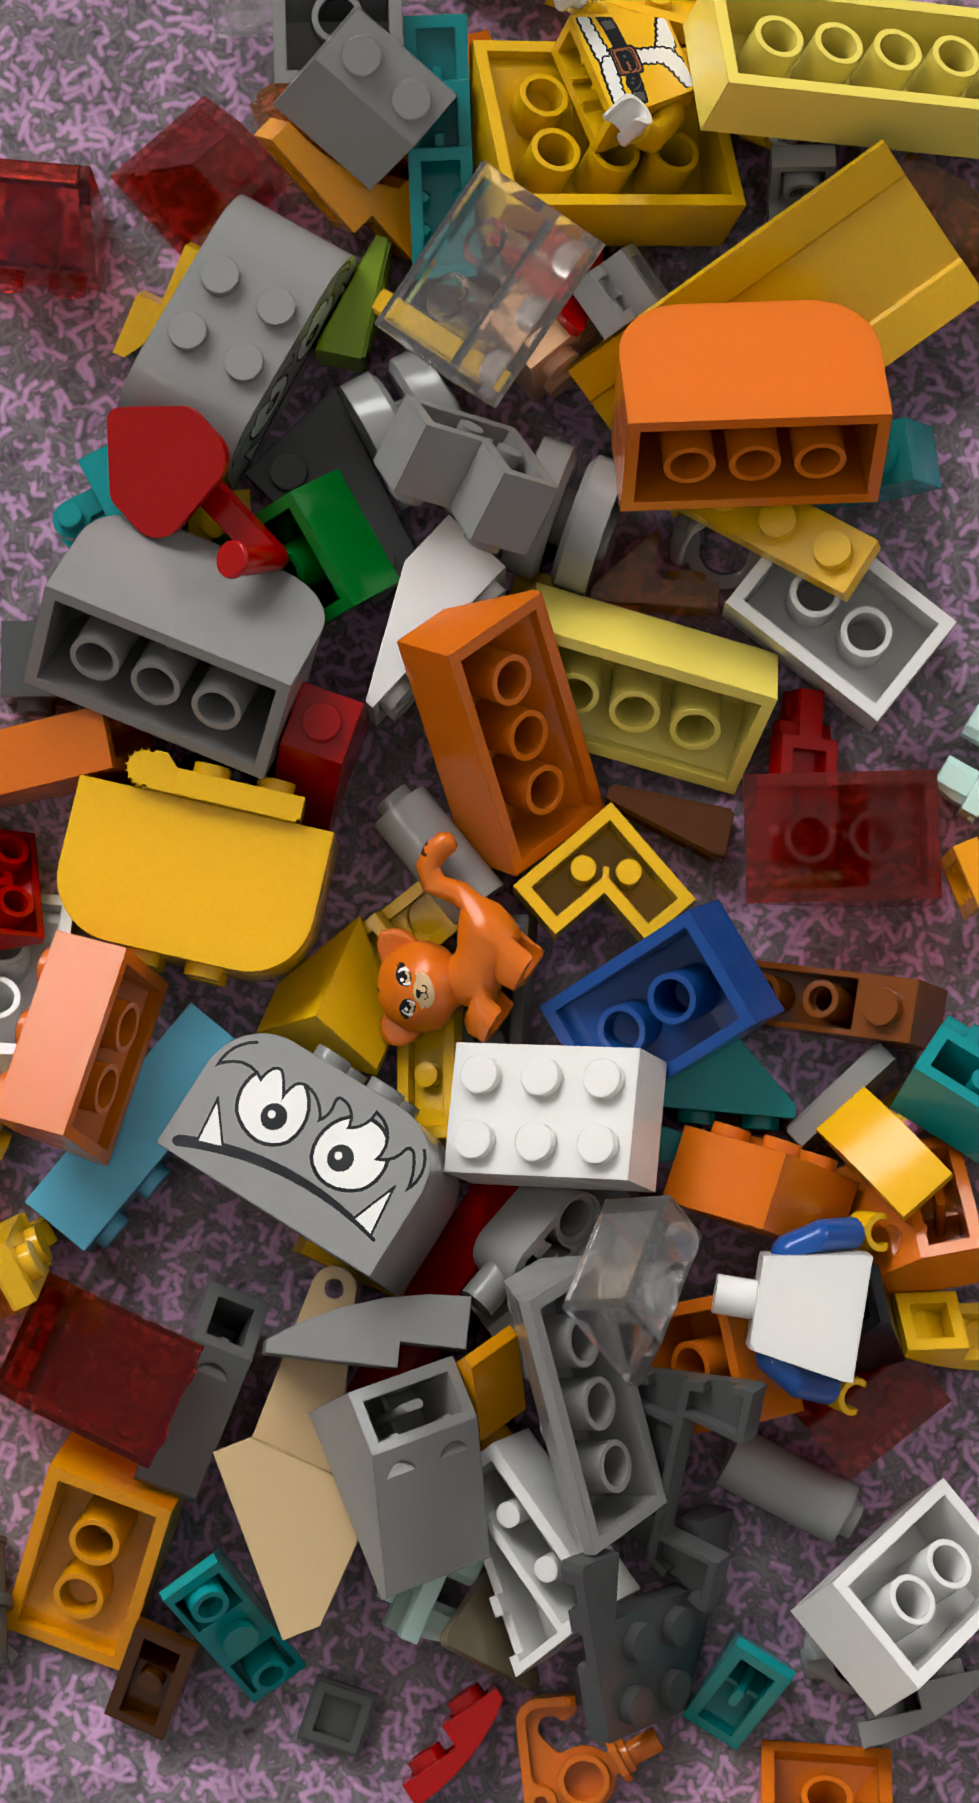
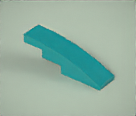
(443, 156)

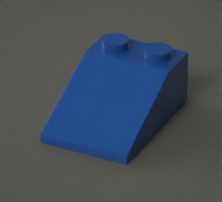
(670, 994)

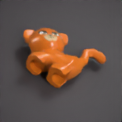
(427, 984)

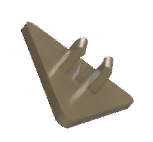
(483, 1638)

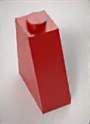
(321, 751)

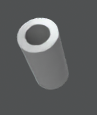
(413, 819)
(791, 1488)

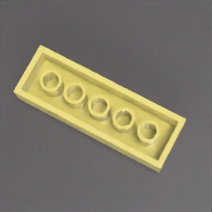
(839, 72)

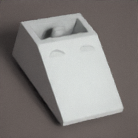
(435, 577)

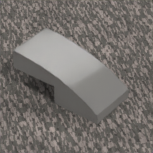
(619, 290)

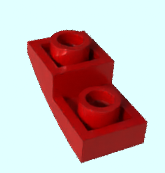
(467, 1726)

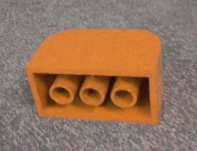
(749, 407)

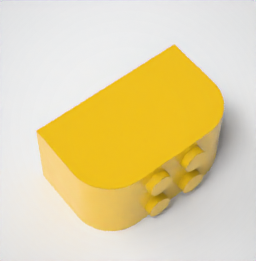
(194, 882)

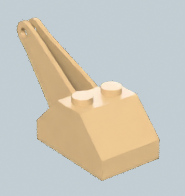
(285, 1484)

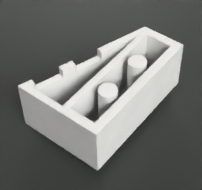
(528, 1549)

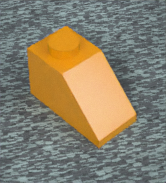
(494, 1384)

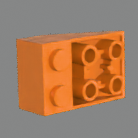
(936, 1243)

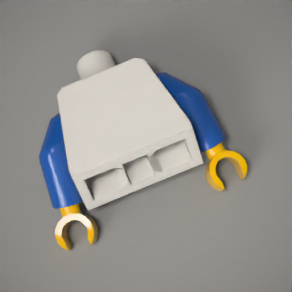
(808, 1306)

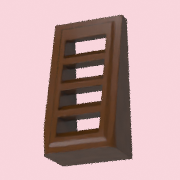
(685, 822)

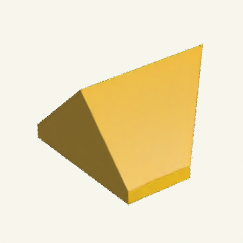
(333, 1001)

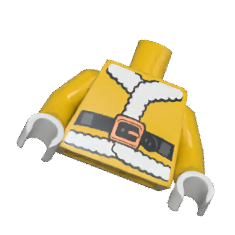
(623, 74)

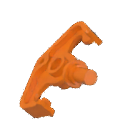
(580, 1771)

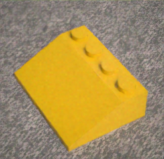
(622, 195)

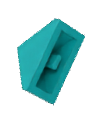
(738, 1690)

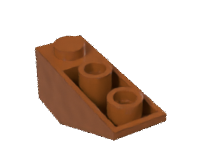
(855, 1005)

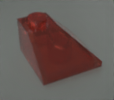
(196, 171)

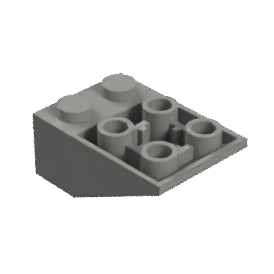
(409, 1474)

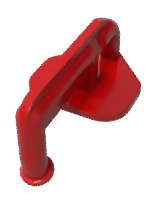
(168, 466)

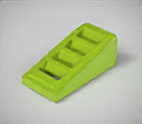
(351, 328)

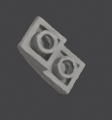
(795, 172)
(933, 1700)

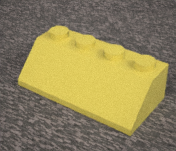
(662, 690)

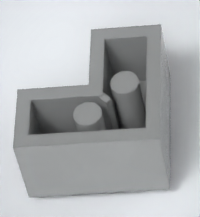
(471, 469)

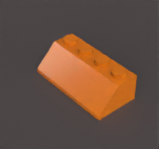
(502, 727)

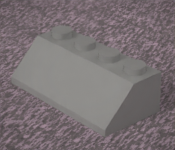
(585, 1412)

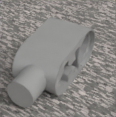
(527, 1228)

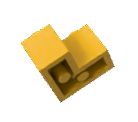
(605, 864)

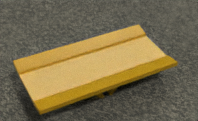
(846, 242)

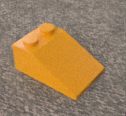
(92, 1553)

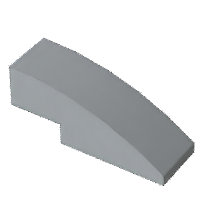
(373, 1331)

